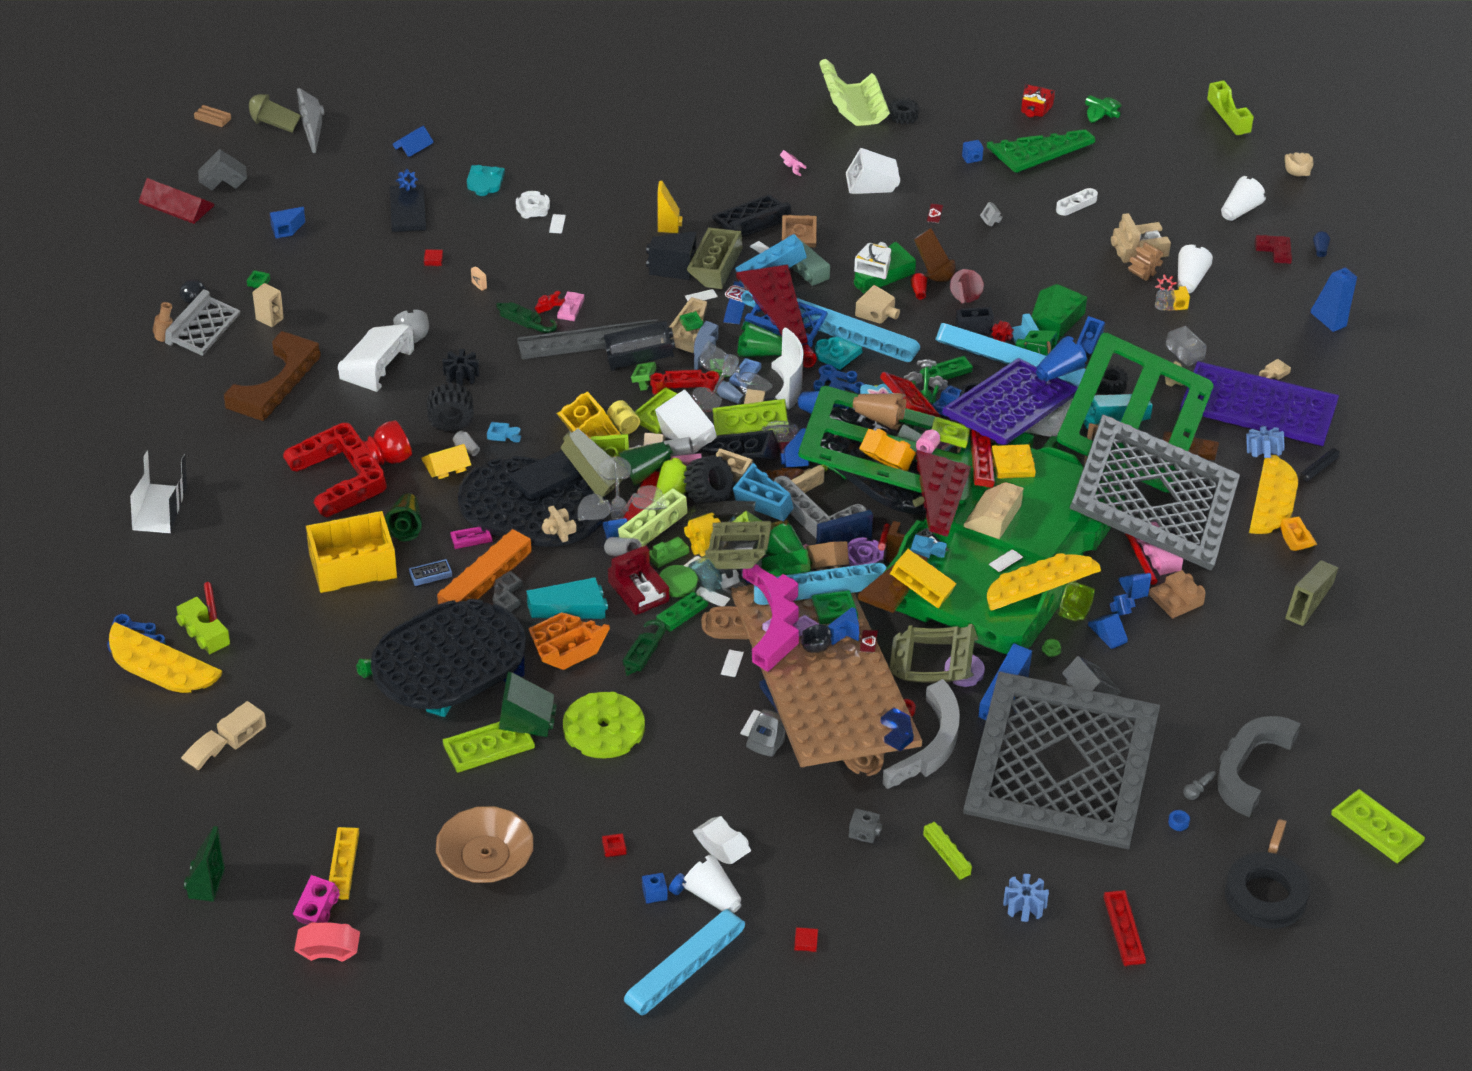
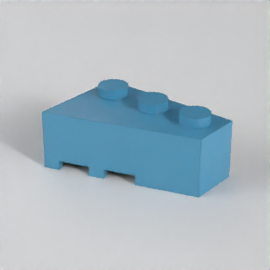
(769, 495)

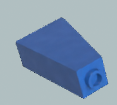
(1335, 300)
(1016, 663)

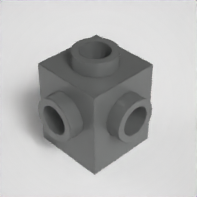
(865, 826)

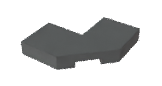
(503, 591)

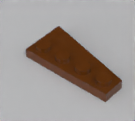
(885, 591)

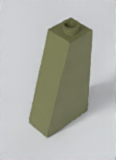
(587, 458)
(1310, 592)

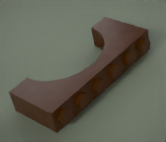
(261, 399)

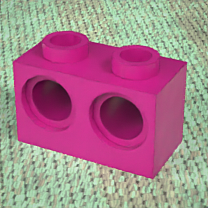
(311, 901)

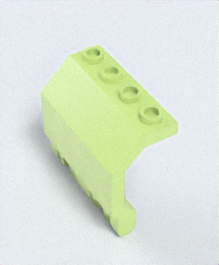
(858, 102)

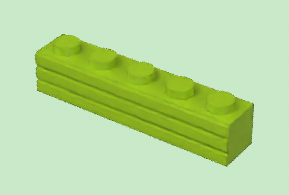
(947, 850)

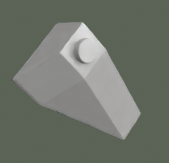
(311, 117)

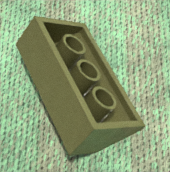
(716, 257)

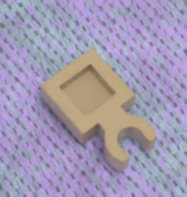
(1276, 369)

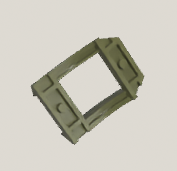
(738, 532)
(961, 654)

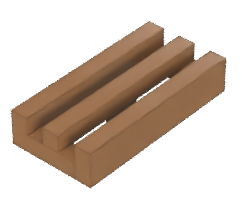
(212, 116)

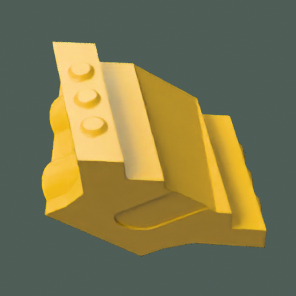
(588, 417)

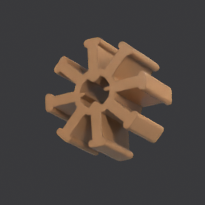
(1146, 260)

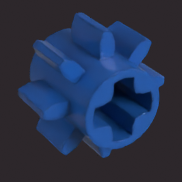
(409, 176)
(1122, 604)

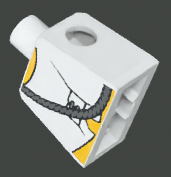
(873, 260)

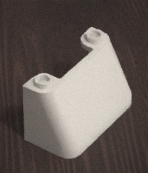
(373, 353)

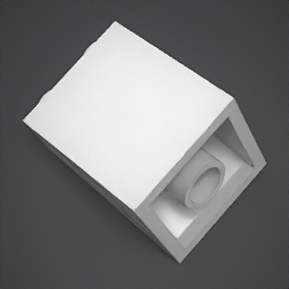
(872, 173)
(683, 418)

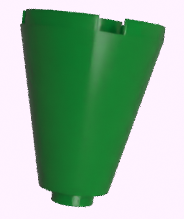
(758, 342)
(784, 540)

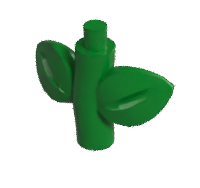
(1100, 107)

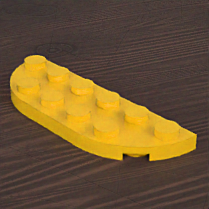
(1274, 496)
(1039, 578)
(159, 662)

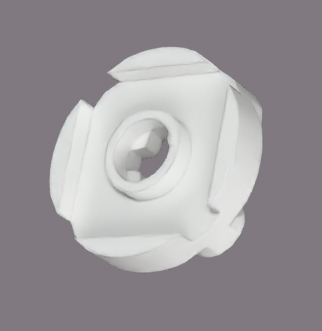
(527, 209)

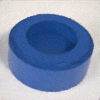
(1179, 820)
(676, 885)

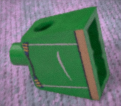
(1039, 341)

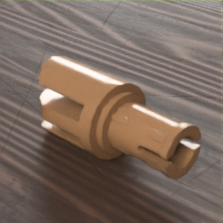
(162, 321)

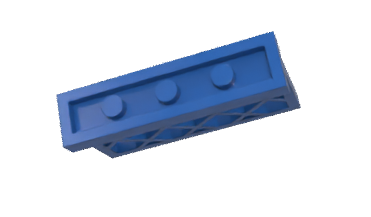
(765, 322)

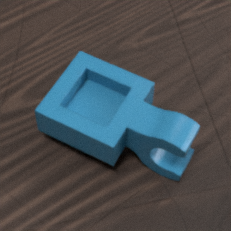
(501, 431)
(925, 547)

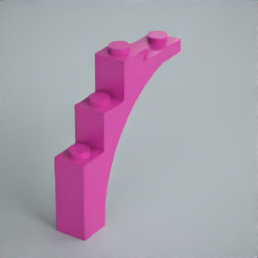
(781, 634)

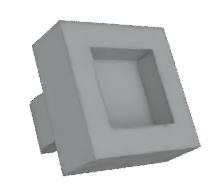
(991, 214)

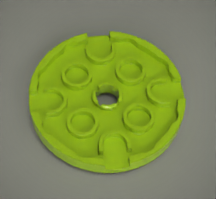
(586, 714)

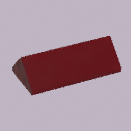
(174, 201)

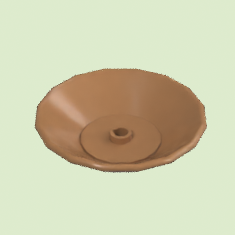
(484, 844)

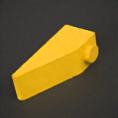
(667, 211)

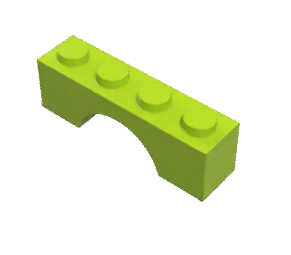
(1221, 99)

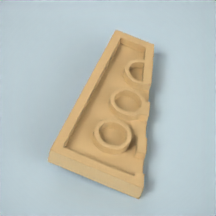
(686, 339)

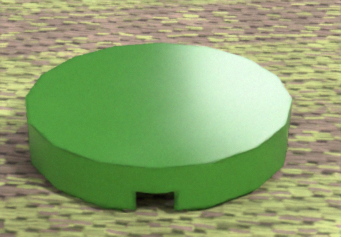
(680, 580)

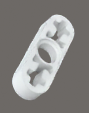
(1085, 197)

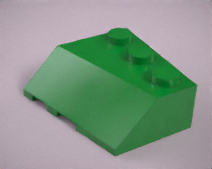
(1058, 309)

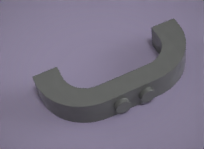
(1258, 731)

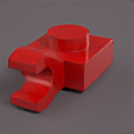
(547, 302)

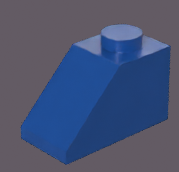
(790, 453)

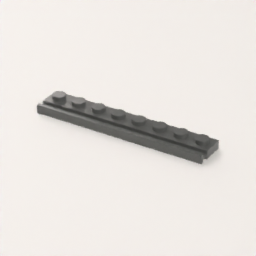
(572, 340)

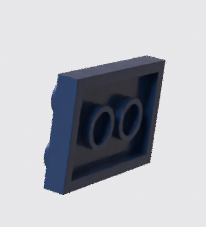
(846, 528)

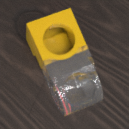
(1172, 299)

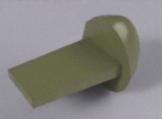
(269, 112)

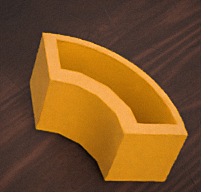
(887, 450)

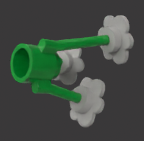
(937, 382)

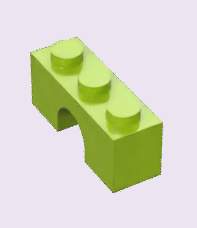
(194, 618)

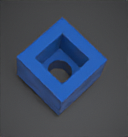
(972, 151)
(654, 888)

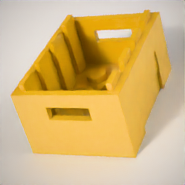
(351, 551)

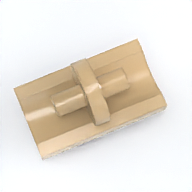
(557, 524)

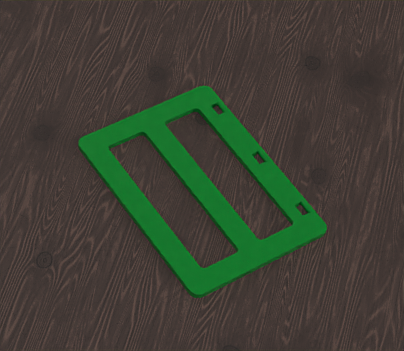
(1153, 367)
(822, 422)

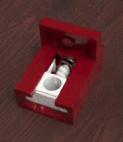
(637, 581)

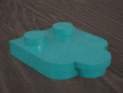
(485, 179)
(837, 351)

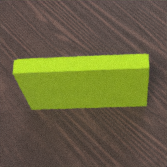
(647, 412)

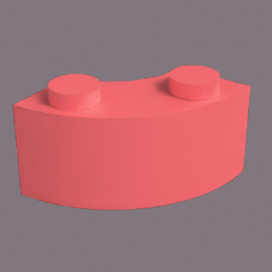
(327, 941)

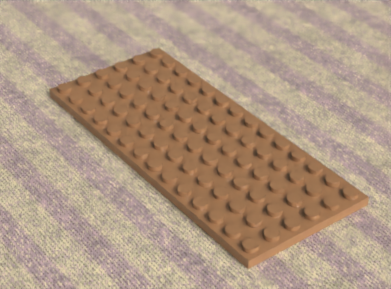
(830, 697)

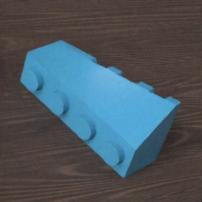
(784, 253)

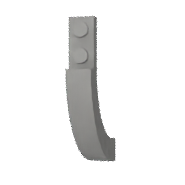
(933, 756)

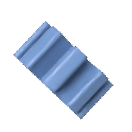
(1265, 442)
(1025, 897)

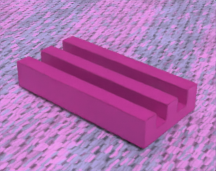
(470, 539)

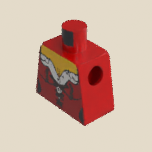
(1037, 101)

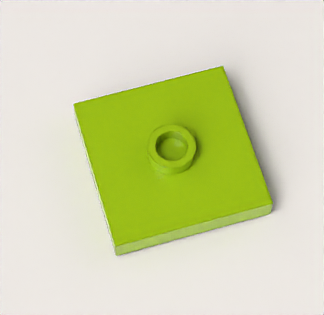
(951, 432)

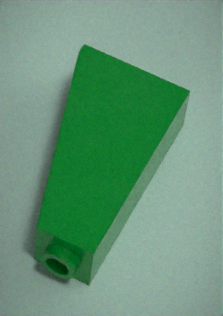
(901, 266)

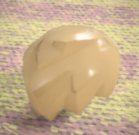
(1299, 164)

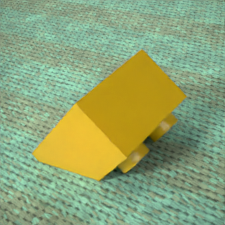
(447, 460)

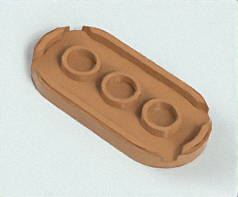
(724, 624)

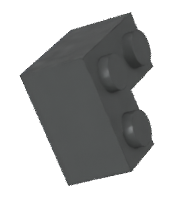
(222, 167)

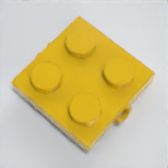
(1013, 461)

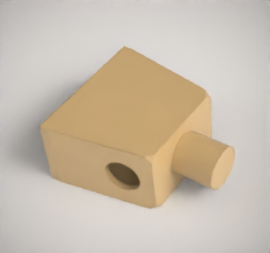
(876, 306)

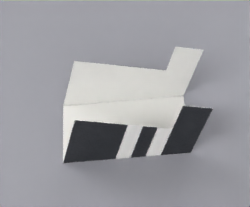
(155, 505)

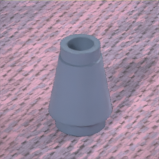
(729, 392)

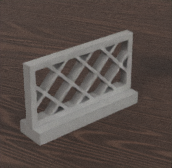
(189, 318)

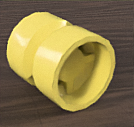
(623, 417)

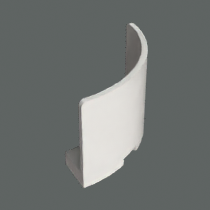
(790, 368)

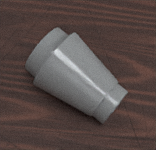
(464, 438)

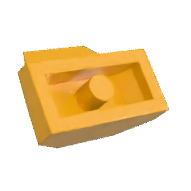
(1296, 534)

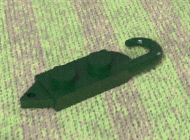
(524, 317)

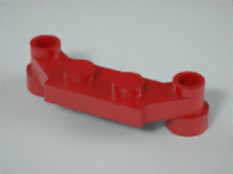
(683, 379)

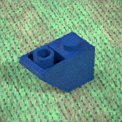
(287, 222)

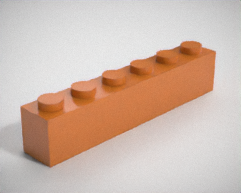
(487, 568)

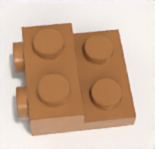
(802, 226)
(1178, 594)

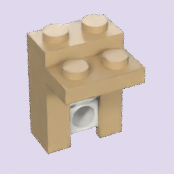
(1130, 236)

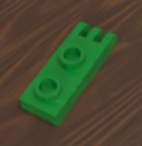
(682, 611)

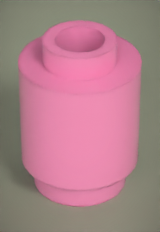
(928, 441)

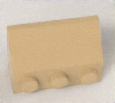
(995, 510)

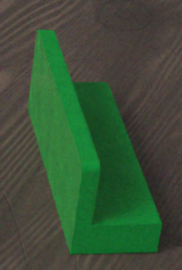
(787, 563)

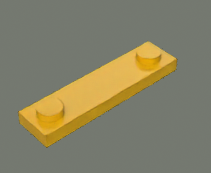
(344, 860)

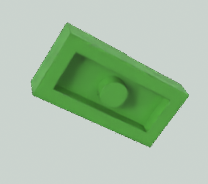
(643, 373)
(667, 552)

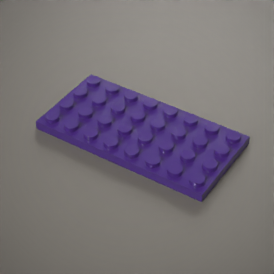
(1009, 402)
(1262, 402)

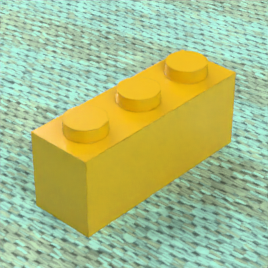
(923, 578)

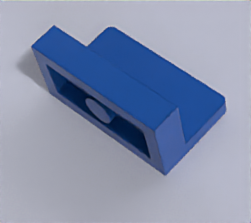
(414, 141)

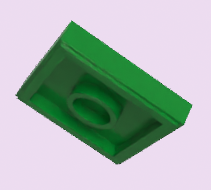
(832, 605)

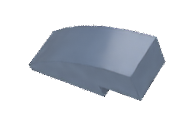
(707, 333)

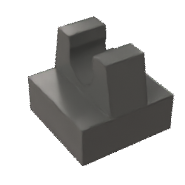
(735, 581)

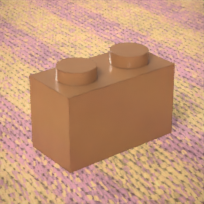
(828, 555)

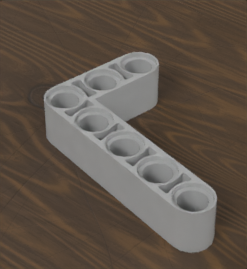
(806, 511)

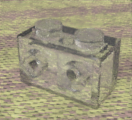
(1186, 345)

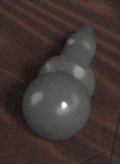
(1193, 790)

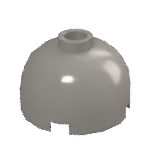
(417, 320)

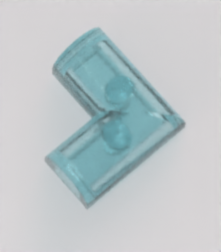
(707, 573)

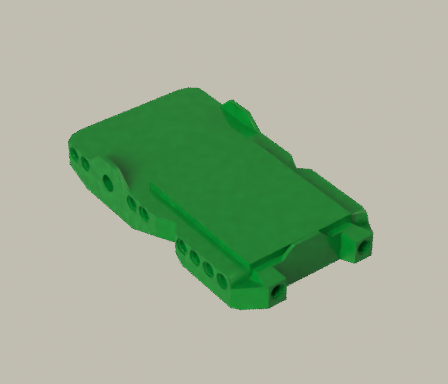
(1036, 532)

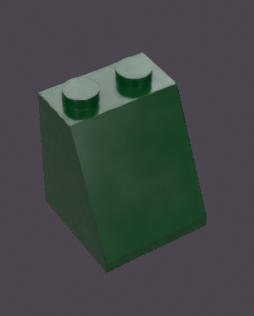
(526, 707)

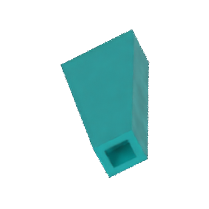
(1111, 406)
(575, 598)

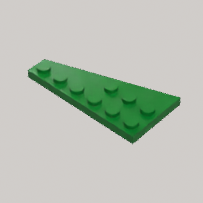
(1038, 149)

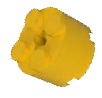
(699, 533)

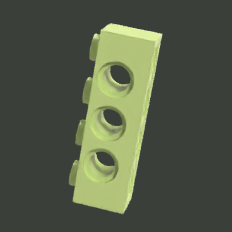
(651, 523)

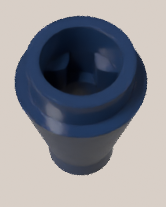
(1321, 242)

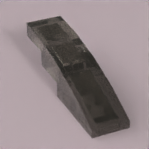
(725, 511)

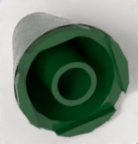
(646, 460)
(404, 518)

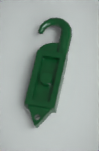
(643, 648)

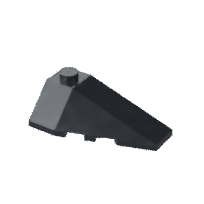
(752, 445)

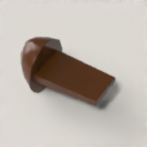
(935, 259)

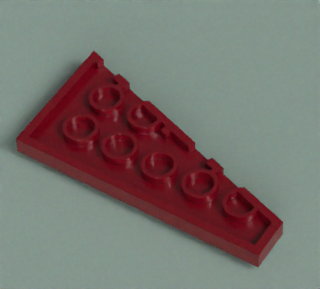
(776, 297)
(942, 488)

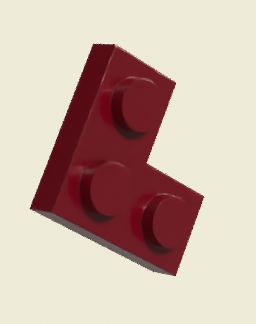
(1277, 244)

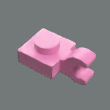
(791, 161)

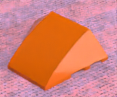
(567, 639)

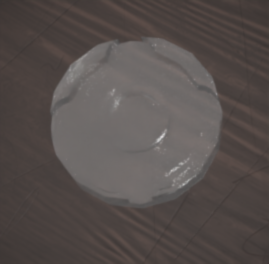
(782, 430)

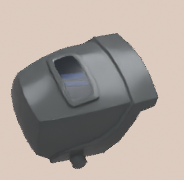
(766, 733)

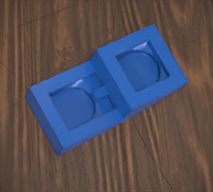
(947, 396)

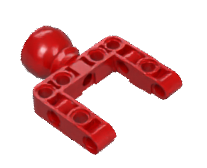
(365, 456)

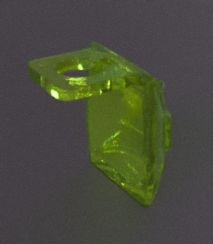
(1076, 601)

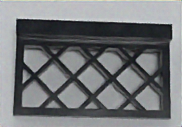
(752, 223)

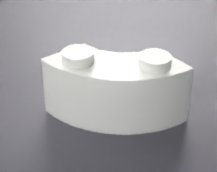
(722, 840)

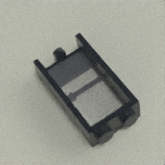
(639, 345)

